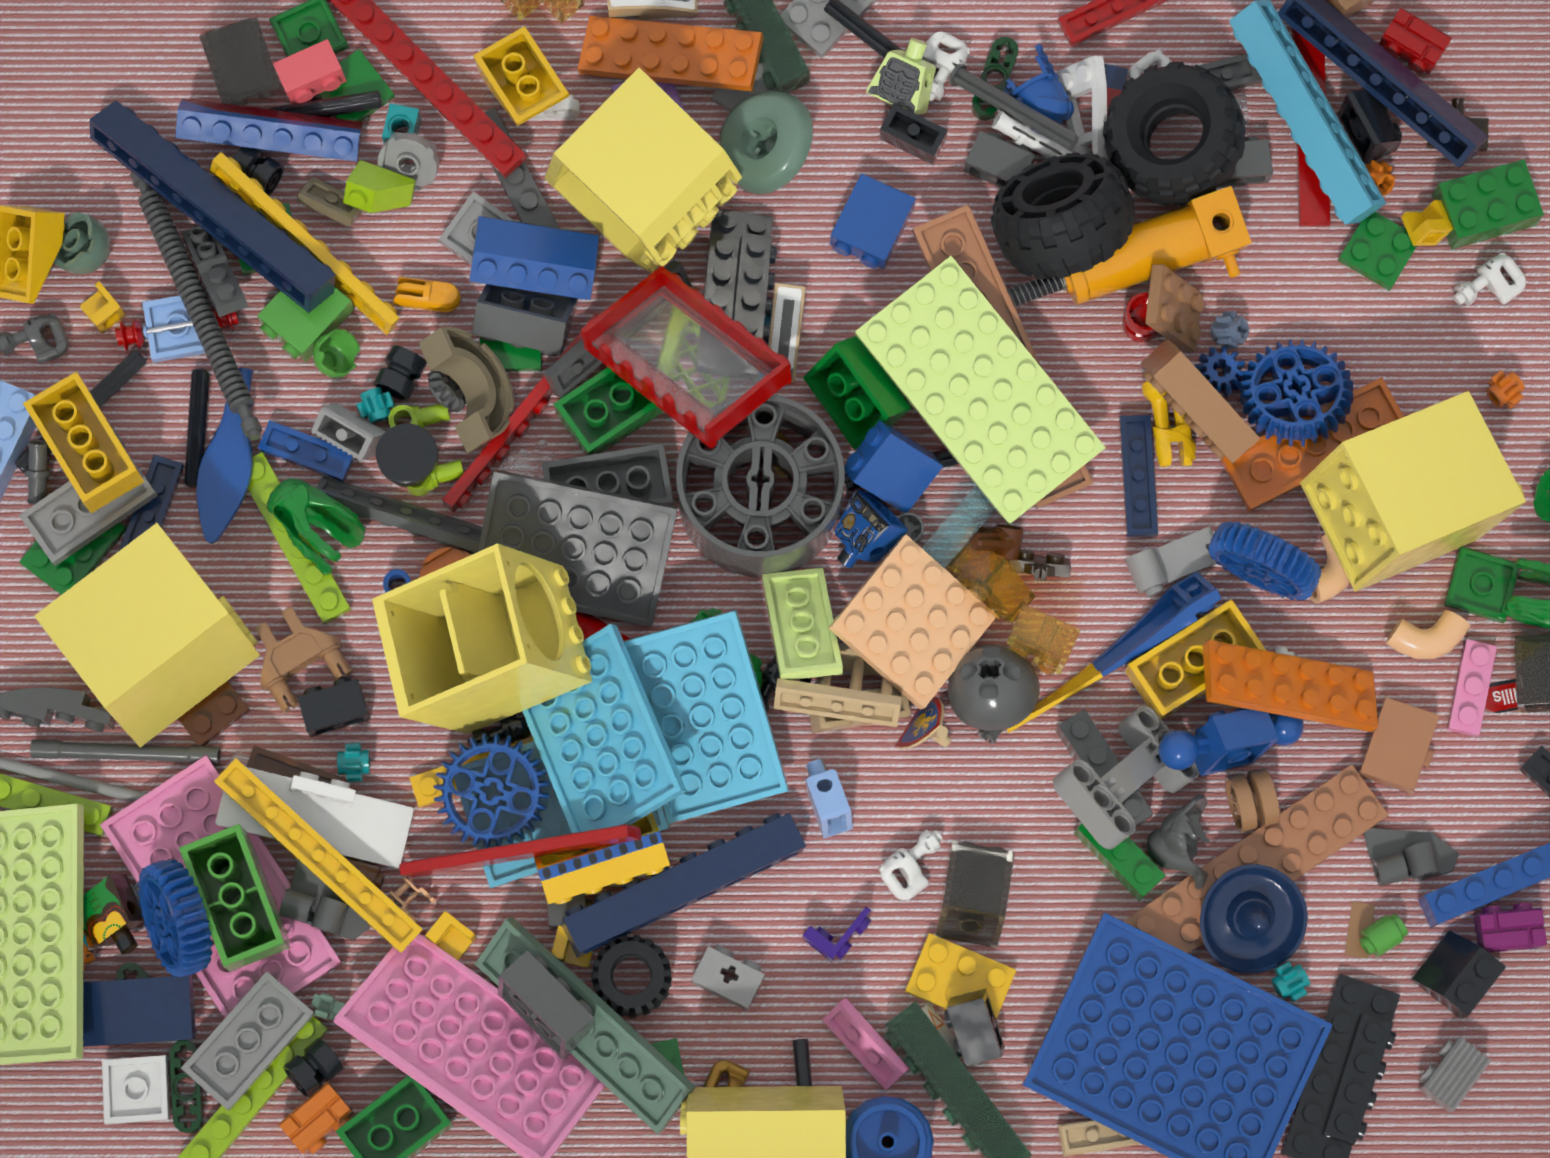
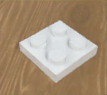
(135, 1090)

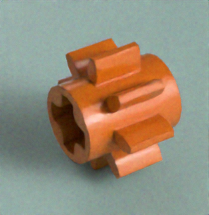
(1381, 175)
(1505, 389)

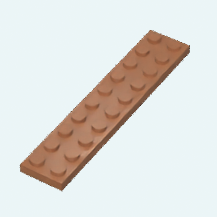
(960, 237)
(1300, 841)

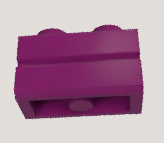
(1510, 929)

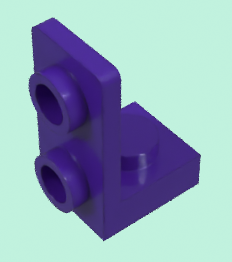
(821, 939)

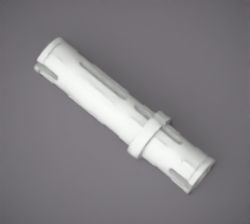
(1028, 136)

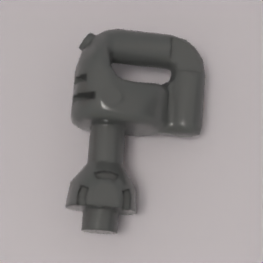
(34, 333)

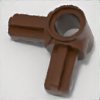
(1001, 539)

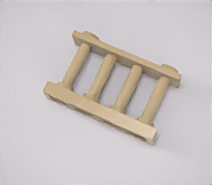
(839, 702)

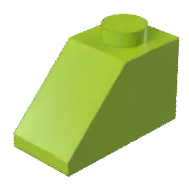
(377, 188)

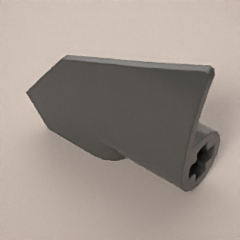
(1407, 855)
(319, 906)

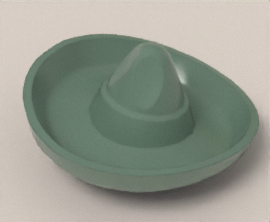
(767, 140)

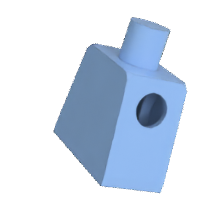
(828, 799)

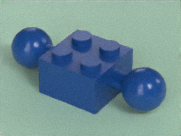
(1228, 740)

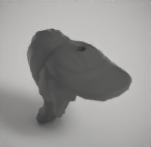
(1176, 841)

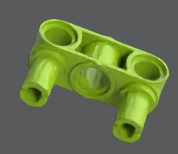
(424, 417)

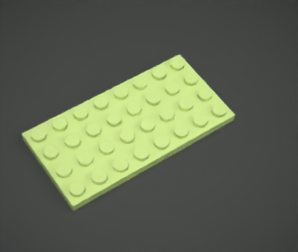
(979, 390)
(41, 934)

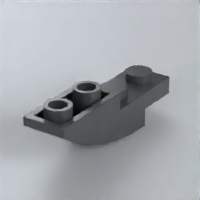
(214, 271)
(40, 704)

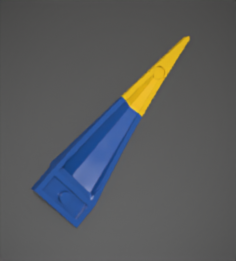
(1167, 617)

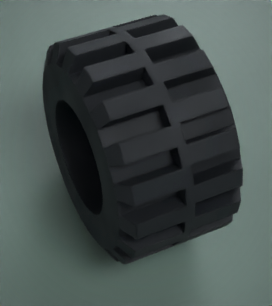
(624, 949)

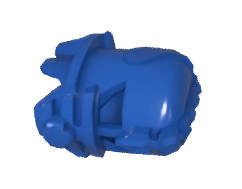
(1043, 91)

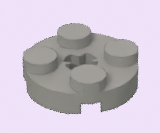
(413, 147)

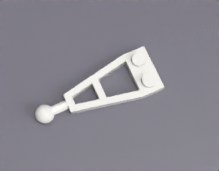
(1077, 81)

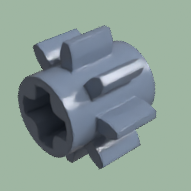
(1230, 329)

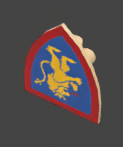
(924, 725)

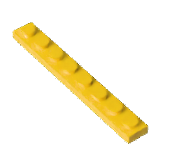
(253, 194)
(318, 855)

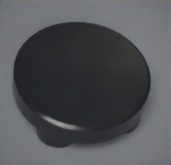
(407, 454)

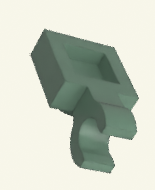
(326, 1006)

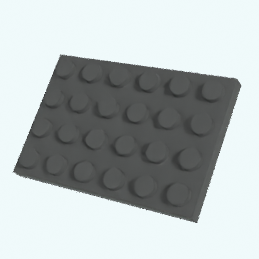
(604, 540)

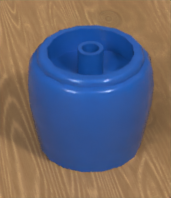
(891, 1119)

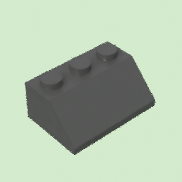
(524, 318)
(545, 1003)

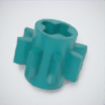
(375, 405)
(353, 762)
(1290, 981)

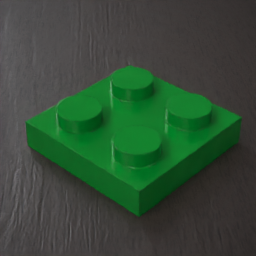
(1378, 250)

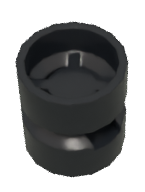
(264, 170)
(401, 370)
(311, 1069)

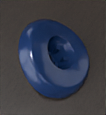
(1253, 919)

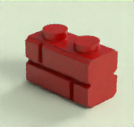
(1414, 42)

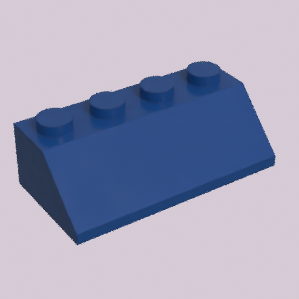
(534, 258)

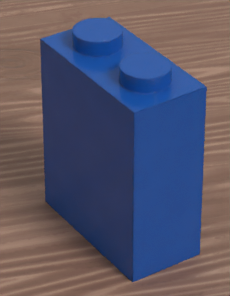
(872, 222)
(892, 467)

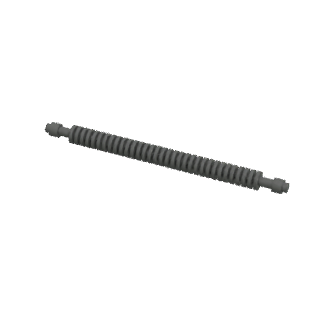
(198, 307)

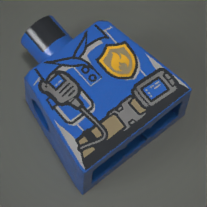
(867, 529)

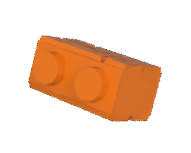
(316, 1119)

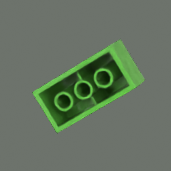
(236, 897)

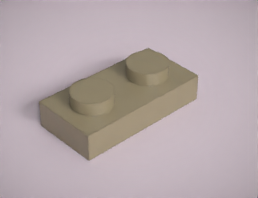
(328, 202)

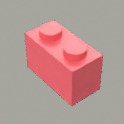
(310, 72)

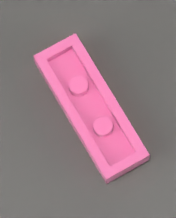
(1471, 688)
(865, 1044)

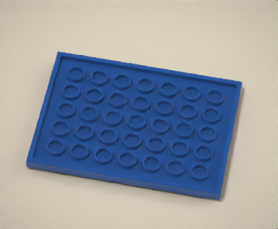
(1175, 1050)

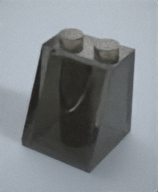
(240, 61)
(1532, 671)
(975, 894)

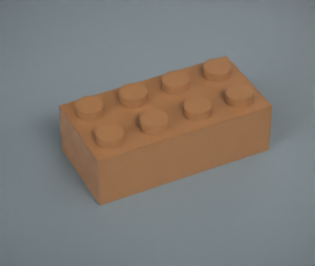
(1204, 407)

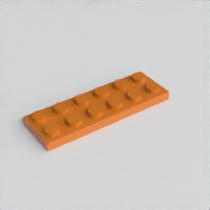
(671, 53)
(1275, 469)
(1289, 686)

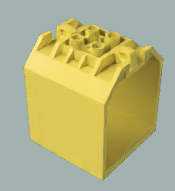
(643, 173)

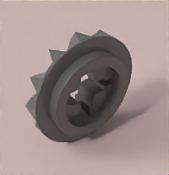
(446, 391)

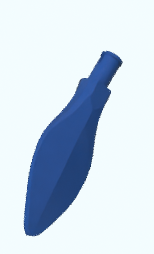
(224, 472)

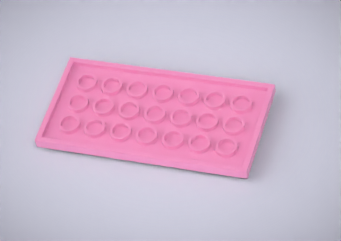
(183, 813)
(469, 1048)

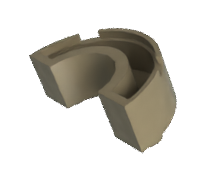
(479, 377)

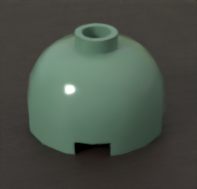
(84, 245)

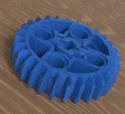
(1296, 391)
(1265, 560)
(455, 767)
(175, 917)

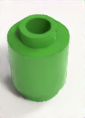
(1383, 935)

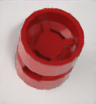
(1135, 319)

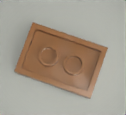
(1174, 308)

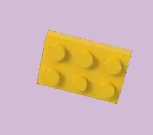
(952, 970)

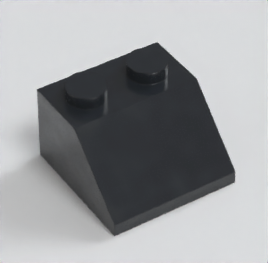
(1369, 126)
(1458, 974)

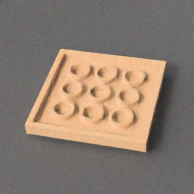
(912, 622)

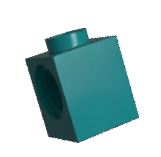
(401, 116)

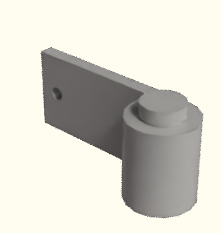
(1170, 562)

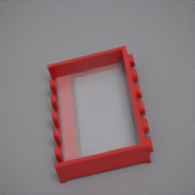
(686, 355)

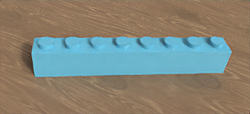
(1307, 112)

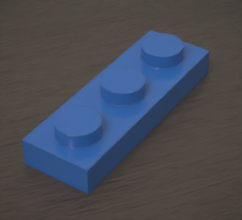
(305, 451)

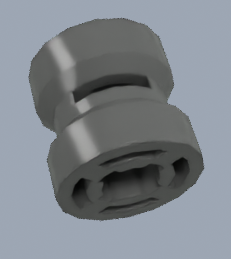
(914, 525)

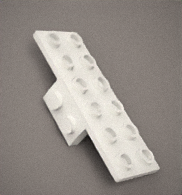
(348, 821)

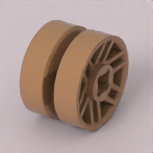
(1252, 799)

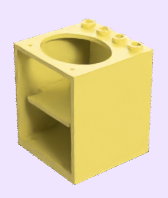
(1412, 490)
(148, 635)
(482, 639)
(765, 1122)

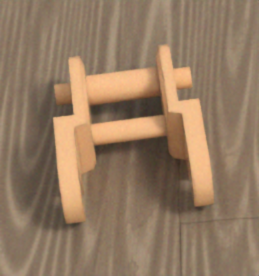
(408, 883)

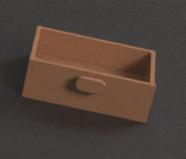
(1400, 746)

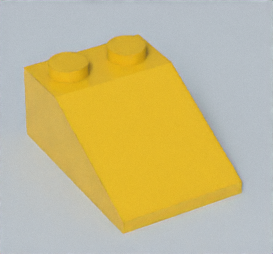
(520, 76)
(27, 249)

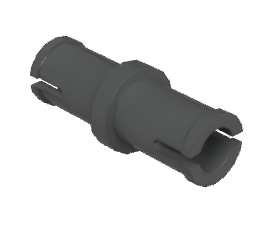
(37, 471)

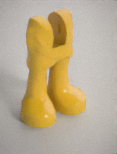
(1165, 435)

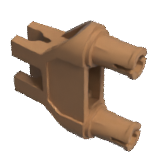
(295, 654)

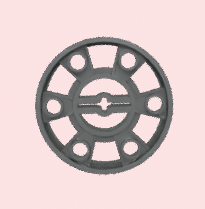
(765, 448)

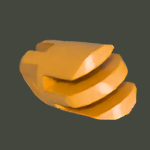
(426, 295)

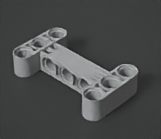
(1099, 800)

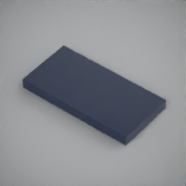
(138, 1010)

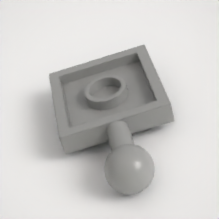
(461, 232)

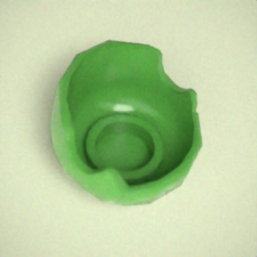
(335, 353)

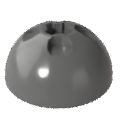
(992, 700)

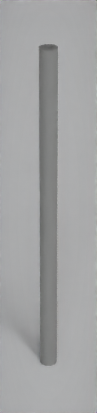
(70, 780)

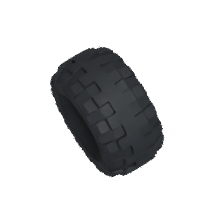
(1156, 97)
(1063, 215)

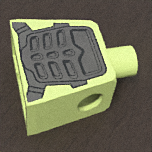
(905, 78)

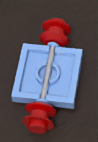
(167, 330)

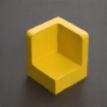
(1428, 226)
(102, 309)
(451, 936)
(564, 952)

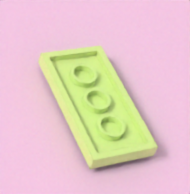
(800, 622)

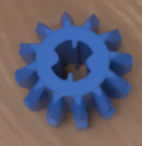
(1230, 369)

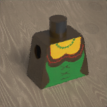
(112, 913)

